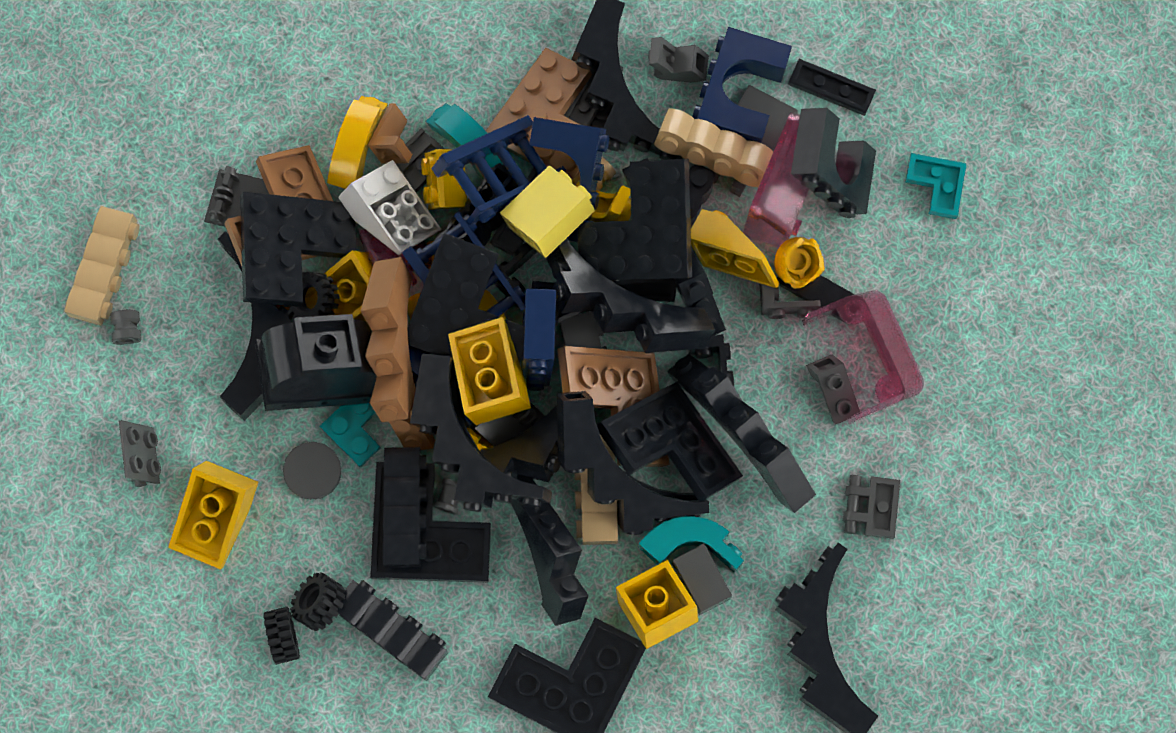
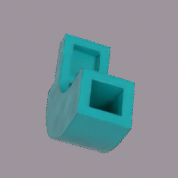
(459, 129)
(686, 532)

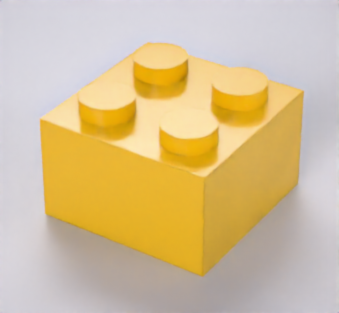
(657, 604)

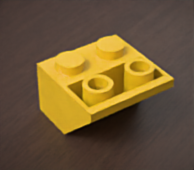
(441, 191)

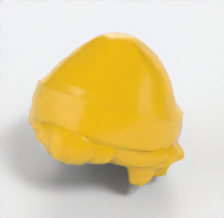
(799, 261)

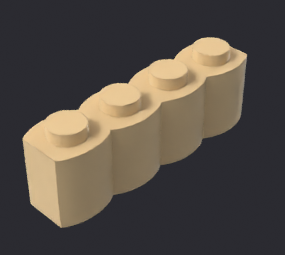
(711, 147)
(101, 265)
(598, 520)

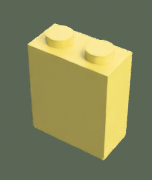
(548, 210)

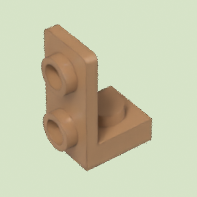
(386, 139)

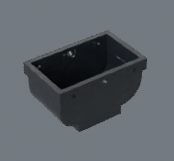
(315, 363)

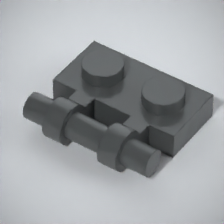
(881, 506)

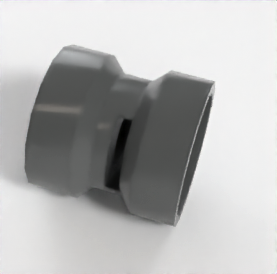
(126, 327)

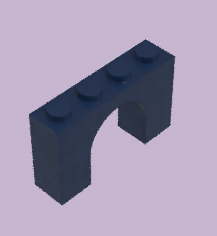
(740, 54)
(582, 144)
(538, 338)

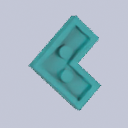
(944, 177)
(347, 432)

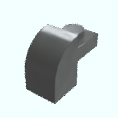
(677, 63)

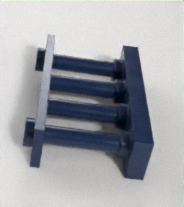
(475, 153)
(419, 258)

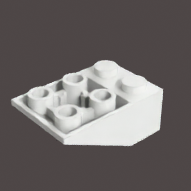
(389, 208)

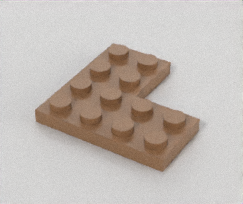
(545, 94)
(285, 174)
(611, 378)

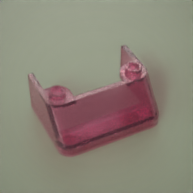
(779, 195)
(903, 376)

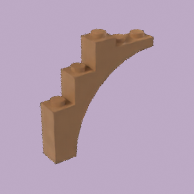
(388, 350)

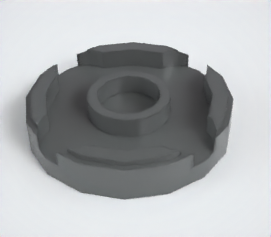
(312, 470)

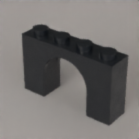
(839, 184)

